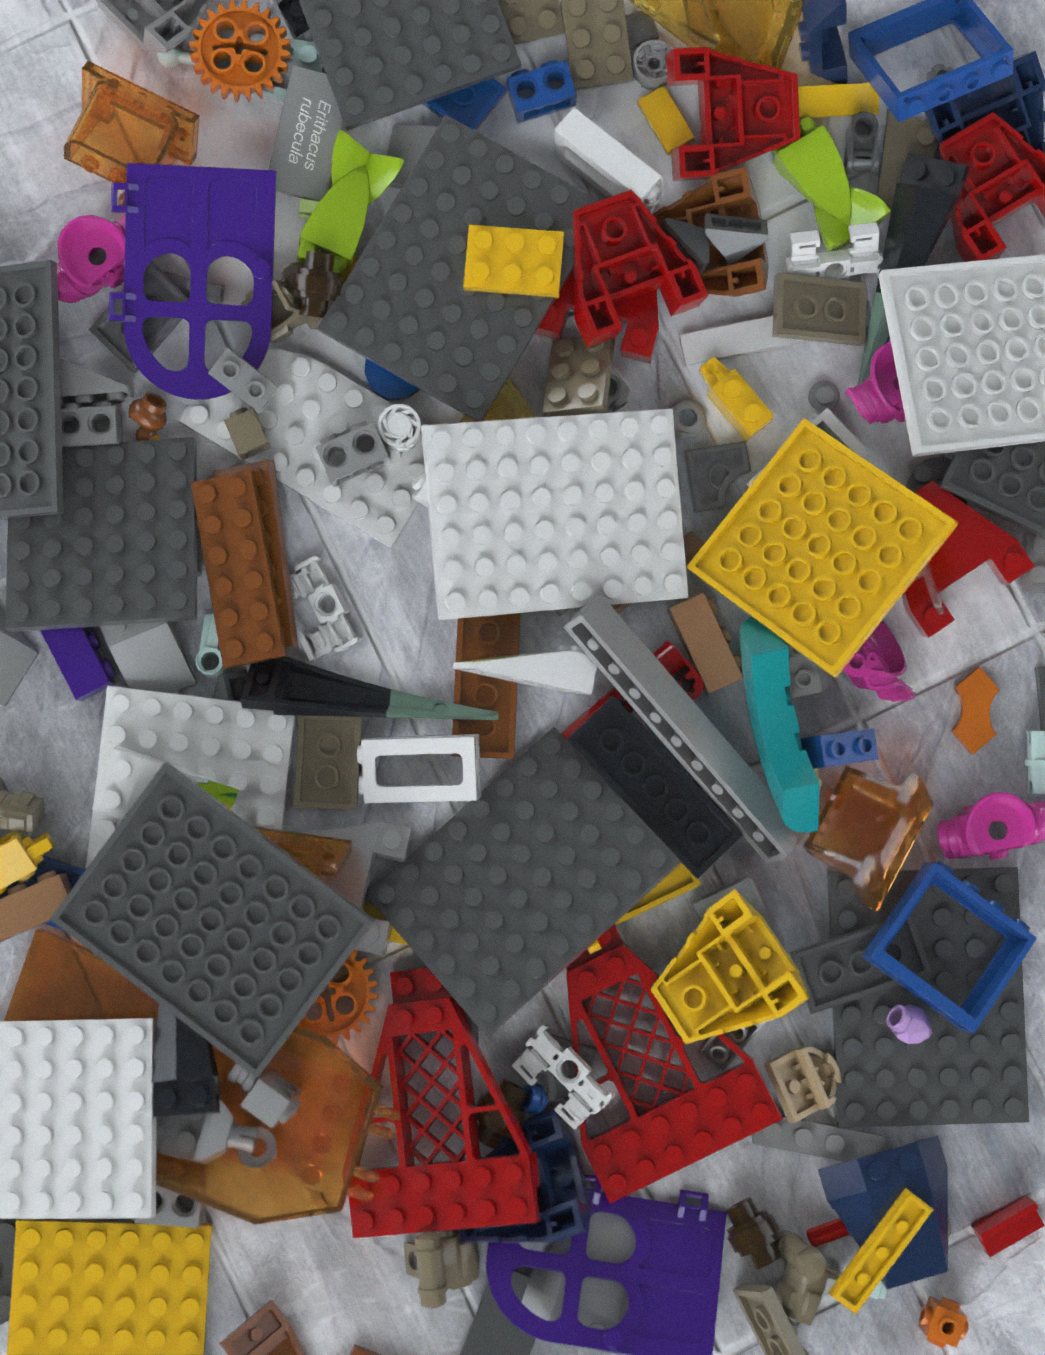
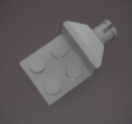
(203, 1136)

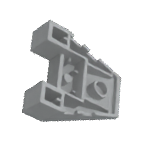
(368, 841)

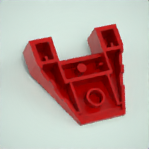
(741, 110)
(1001, 181)
(622, 256)
(638, 313)
(966, 548)

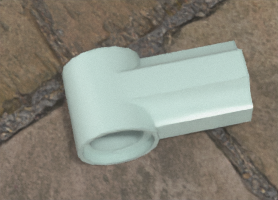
(209, 647)

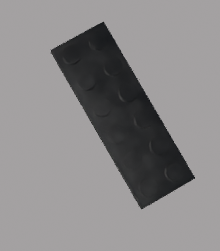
(654, 786)

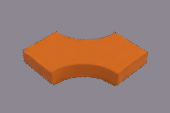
(974, 723)

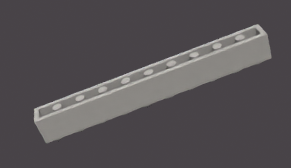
(682, 727)

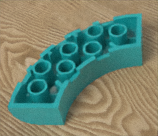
(776, 727)

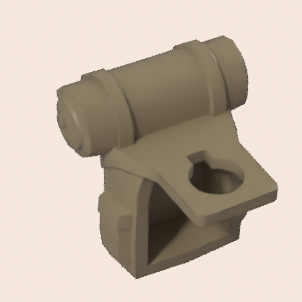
(286, 306)
(20, 810)
(442, 1264)
(802, 1277)

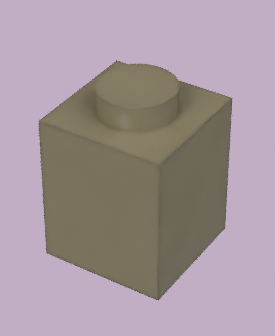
(247, 433)

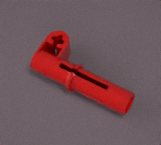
(671, 660)

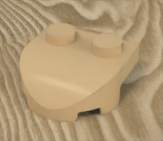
(804, 1081)

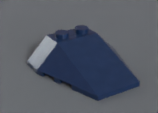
(822, 40)
(1013, 98)
(869, 1186)
(562, 1189)

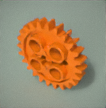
(244, 24)
(356, 987)

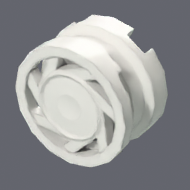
(399, 427)

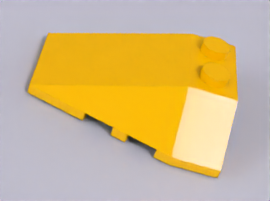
(729, 974)

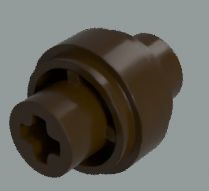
(316, 284)
(491, 1123)
(753, 1233)

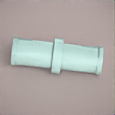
(1035, 762)

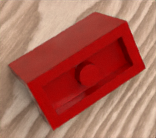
(1008, 1225)

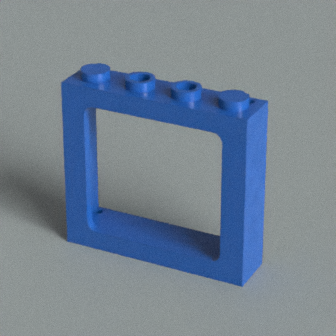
(918, 20)
(997, 974)

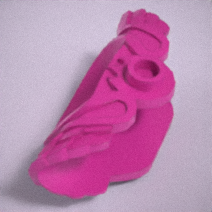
(77, 243)
(879, 394)
(879, 665)
(968, 833)

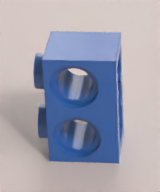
(545, 98)
(841, 748)

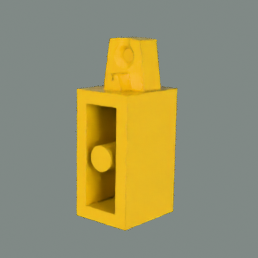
(735, 399)
(21, 856)

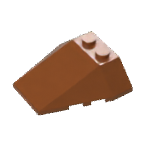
(729, 195)

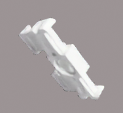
(862, 259)
(339, 633)
(587, 1092)

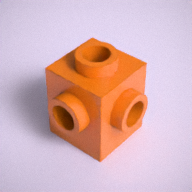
(938, 1312)

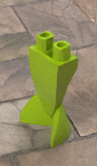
(819, 175)
(341, 214)

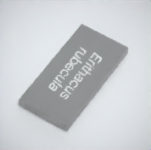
(306, 136)

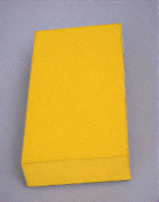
(665, 120)

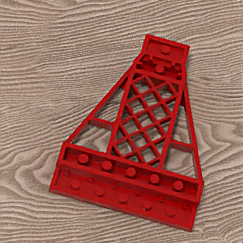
(679, 1128)
(452, 1192)

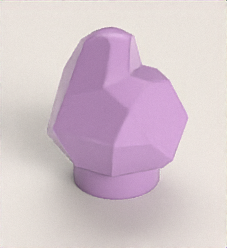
(909, 1024)

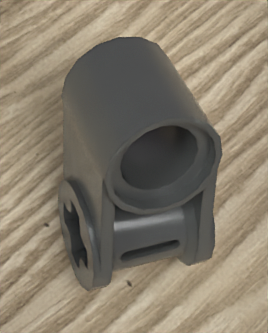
(862, 150)

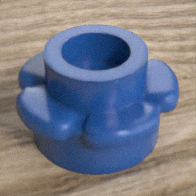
(535, 1100)

